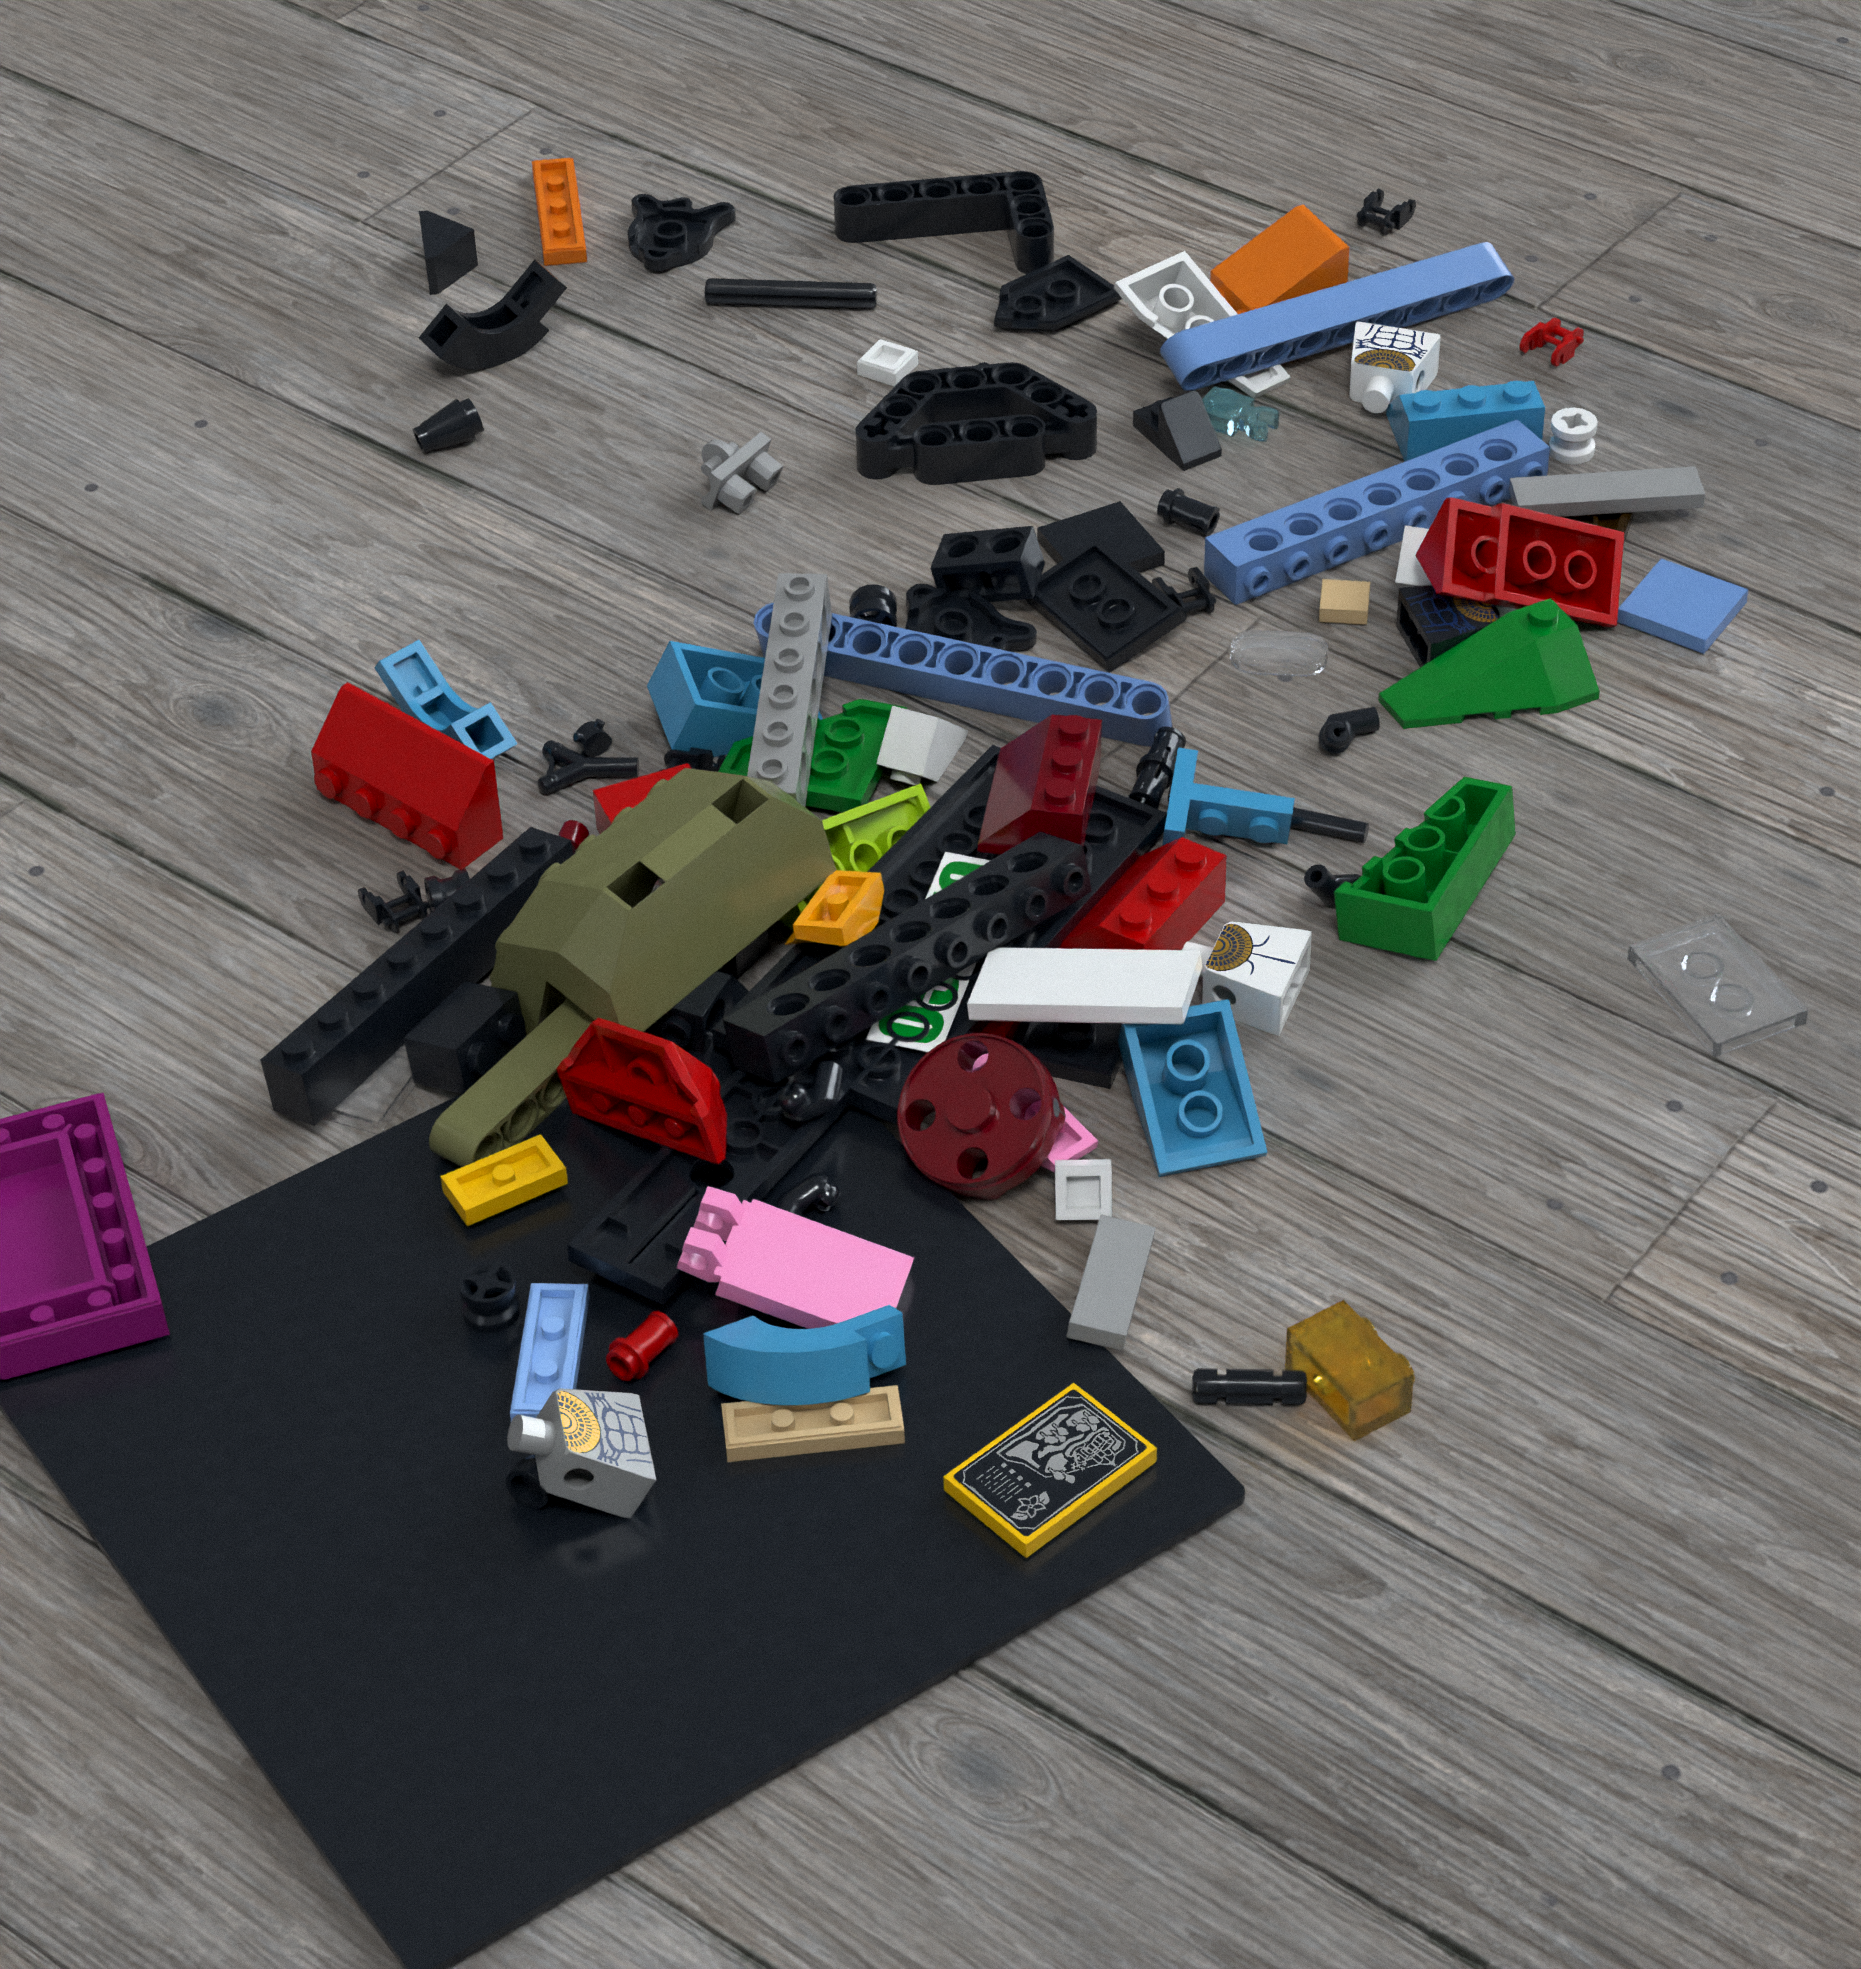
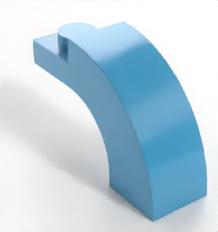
(429, 698)
(804, 1365)

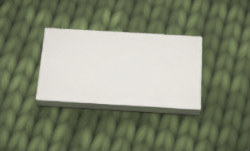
(1085, 985)

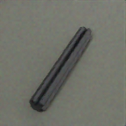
(790, 293)

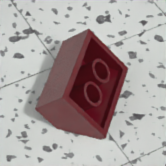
(1044, 784)

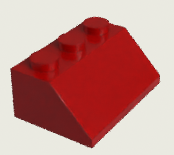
(1156, 901)

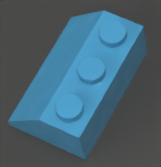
(1443, 417)

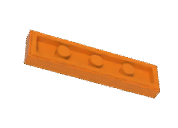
(559, 211)

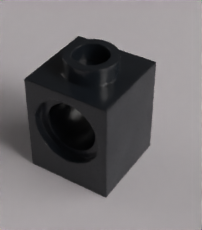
(692, 1019)

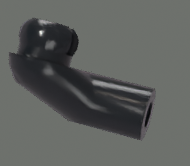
(1342, 727)
(1324, 883)
(814, 1190)

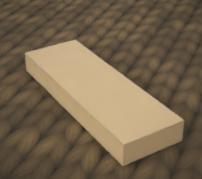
(787, 1430)

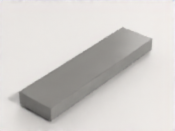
(1609, 492)

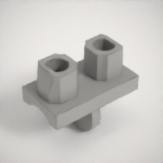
(732, 468)

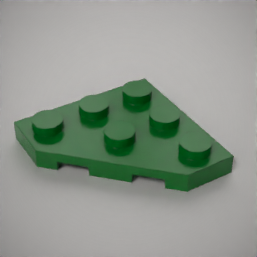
(842, 757)

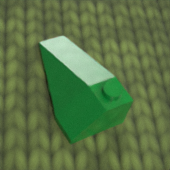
(1512, 664)

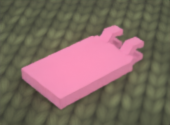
(789, 1262)

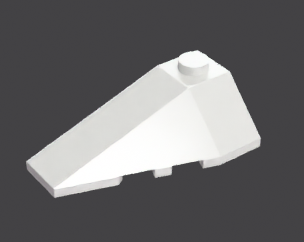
(1180, 297)

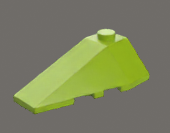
(867, 833)

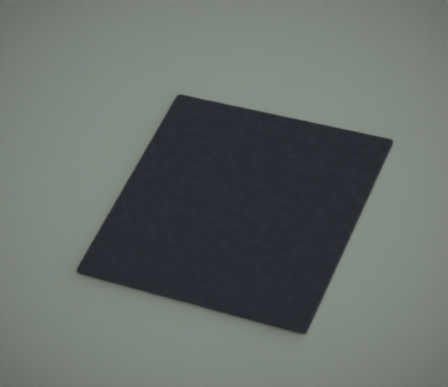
(527, 1695)

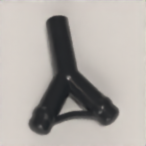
(579, 767)

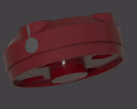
(979, 1114)

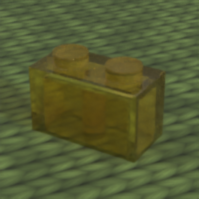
(1350, 1369)

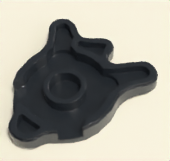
(673, 231)
(965, 620)

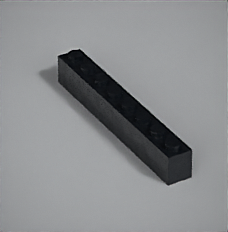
(379, 1007)

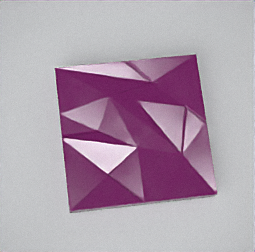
(69, 1241)

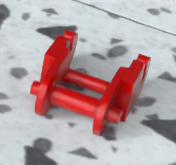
(1545, 333)

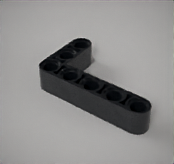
(952, 207)

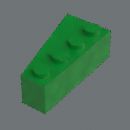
(1432, 875)

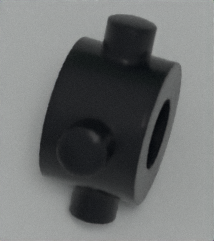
(592, 738)

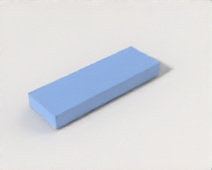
(549, 1345)

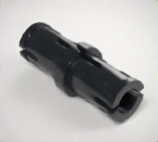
(1162, 754)

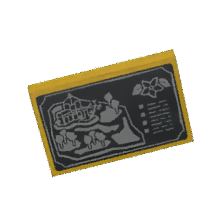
(1050, 1469)

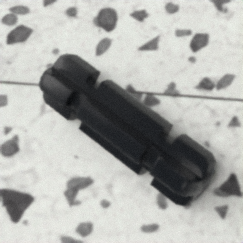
(1249, 1386)

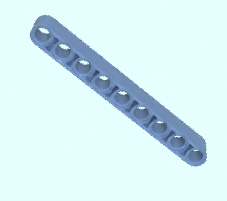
(1329, 316)
(984, 676)

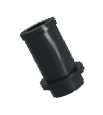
(1187, 511)

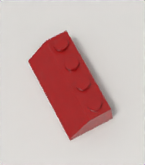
(408, 777)

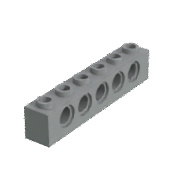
(792, 683)

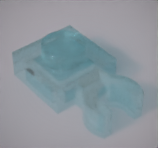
(1236, 412)

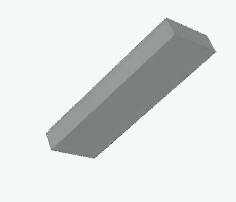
(1111, 1282)

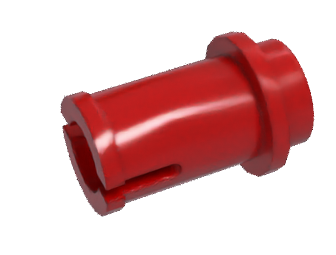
(631, 1355)

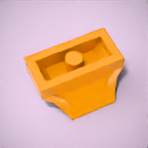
(841, 909)

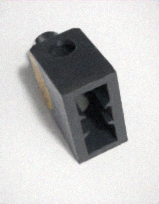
(1438, 622)

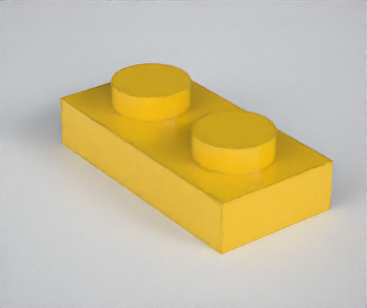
(504, 1180)

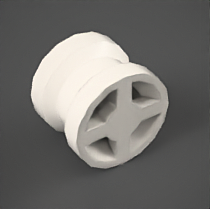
(1573, 436)

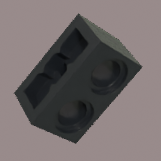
(991, 563)

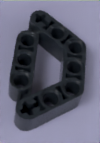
(974, 425)

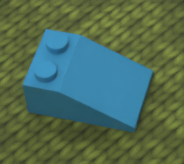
(706, 696)
(1192, 1090)

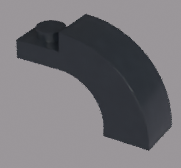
(500, 331)

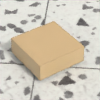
(1344, 601)

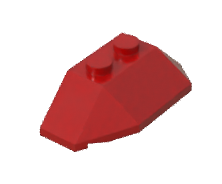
(646, 1089)

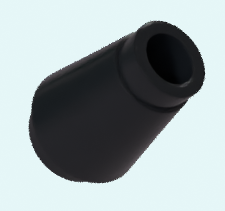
(449, 426)

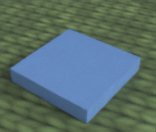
(1682, 605)

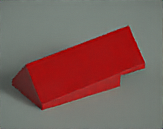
(1523, 558)

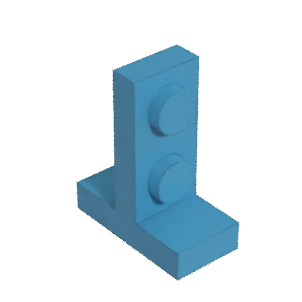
(1222, 809)

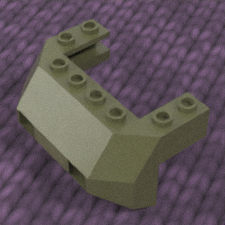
(596, 933)

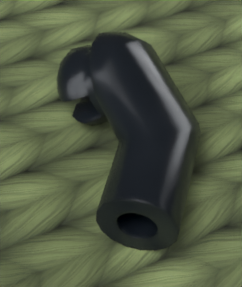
(822, 1097)

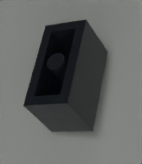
(465, 1037)

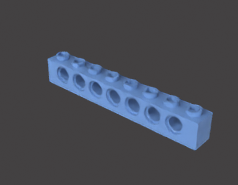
(1368, 512)

